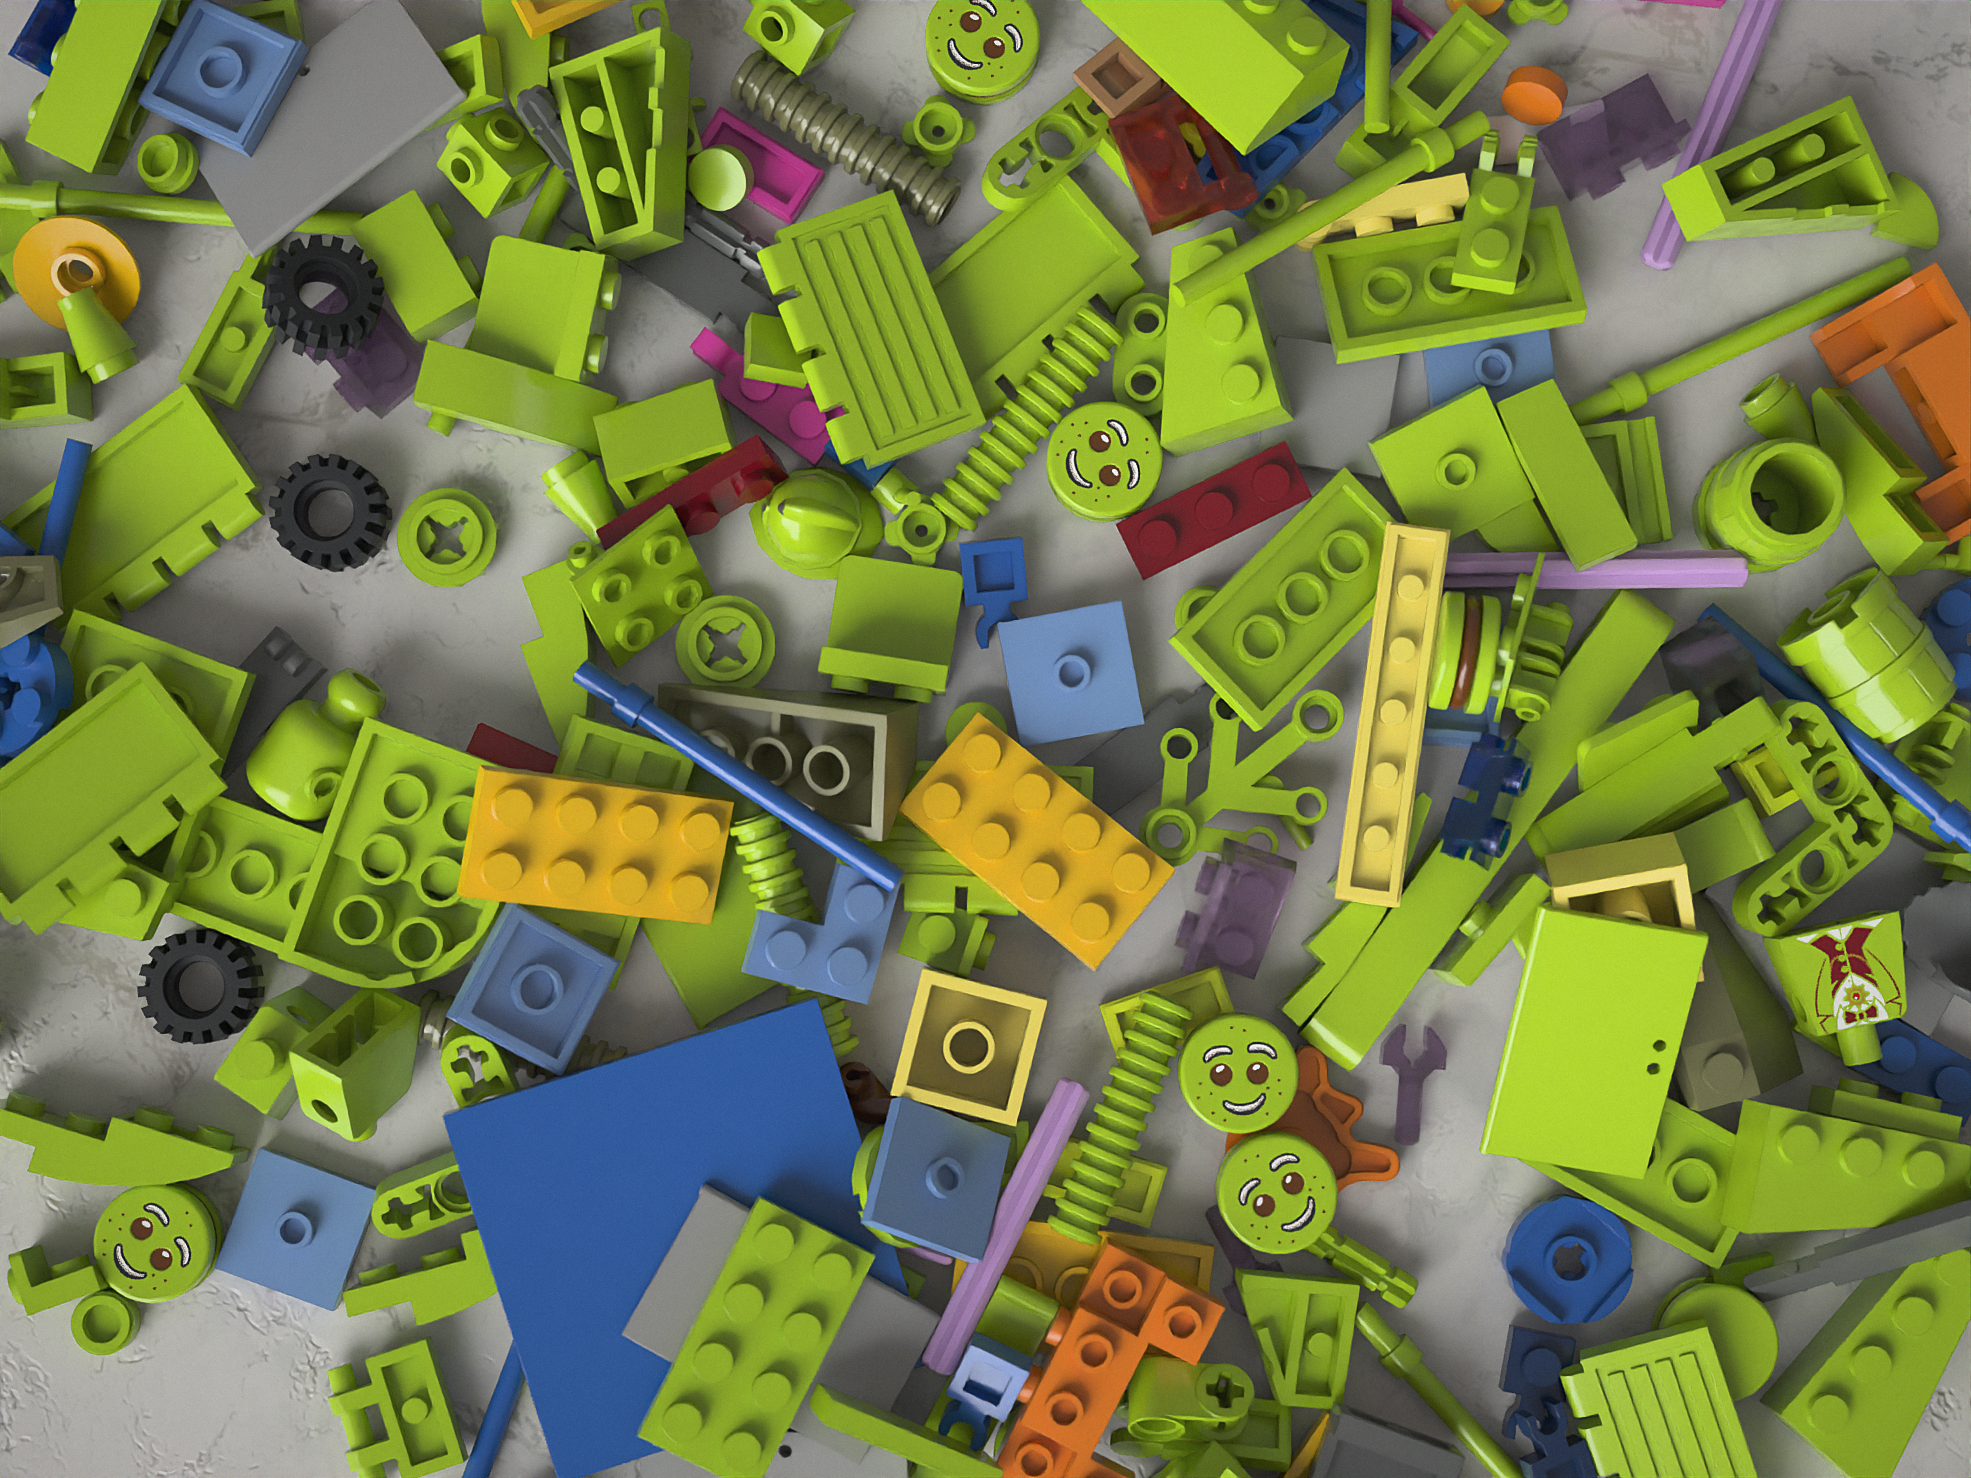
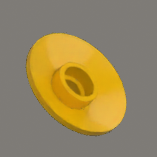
(47, 271)

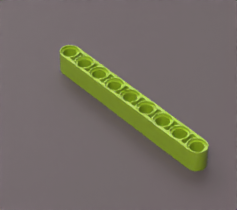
(1445, 889)

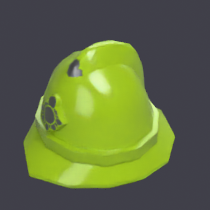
(817, 522)

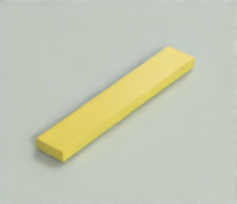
(1392, 715)

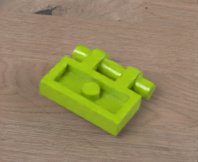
(413, 1407)

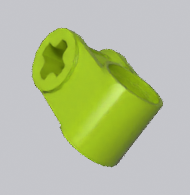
(1182, 1403)

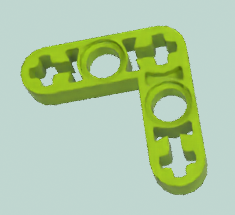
(1086, 134)
(1829, 833)
(410, 1182)

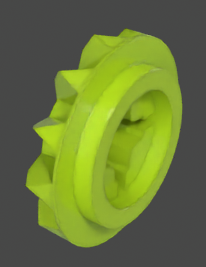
(417, 537)
(725, 615)

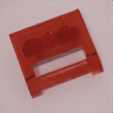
(1165, 172)

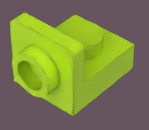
(948, 940)
(37, 1290)

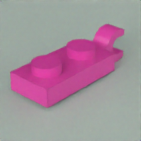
(779, 409)

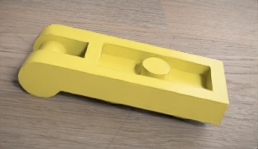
(1423, 201)

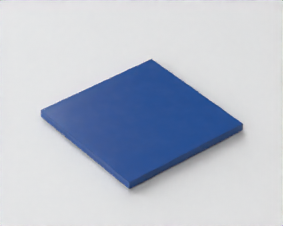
(599, 1170)

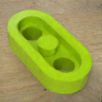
(1141, 354)

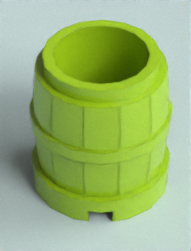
(1796, 481)
(1871, 657)

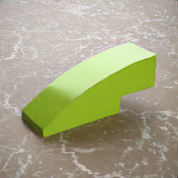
(1428, 90)
(44, 392)
(510, 398)
(1877, 483)
(562, 649)

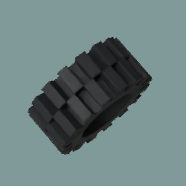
(327, 266)
(297, 495)
(163, 982)

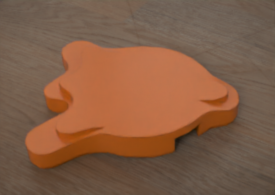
(1325, 1120)

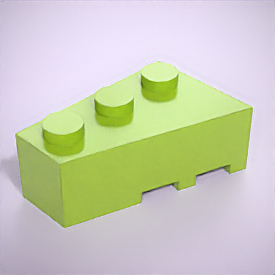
(1218, 357)

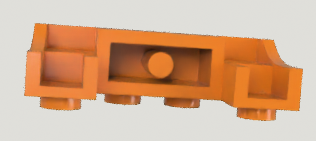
(1926, 350)
(1092, 1359)

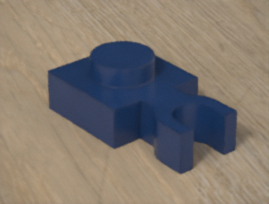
(1532, 1372)
(1554, 1452)

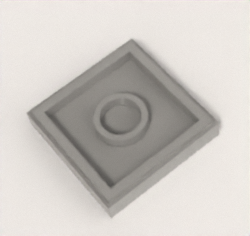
(1333, 407)

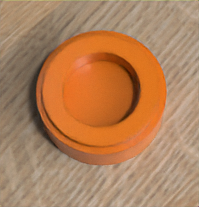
(1534, 95)

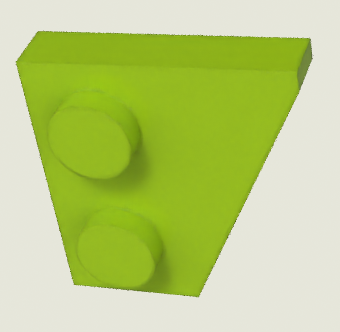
(1301, 1332)

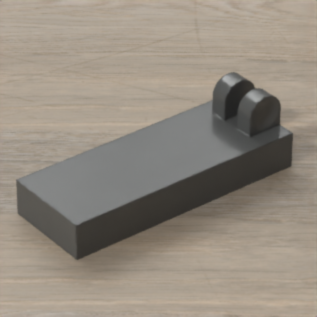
(283, 676)

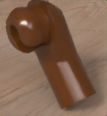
(866, 1093)

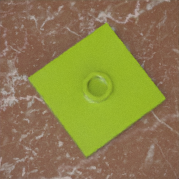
(1452, 465)
(1490, 928)

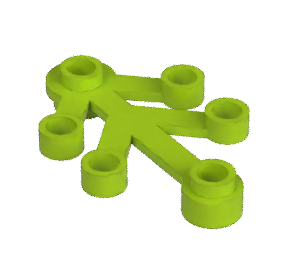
(1231, 785)

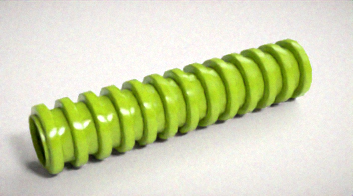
(1028, 418)
(781, 893)
(1120, 1118)

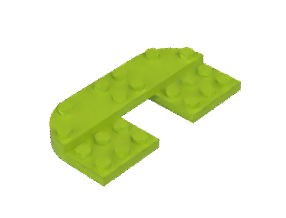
(353, 903)

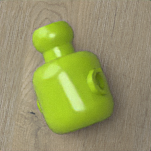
(310, 746)

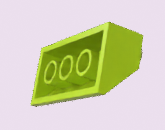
(1234, 61)

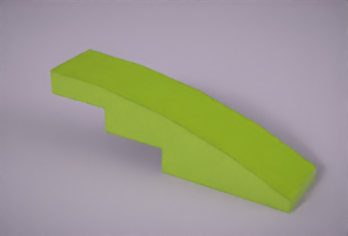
(1342, 937)

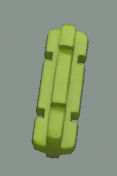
(1365, 1266)

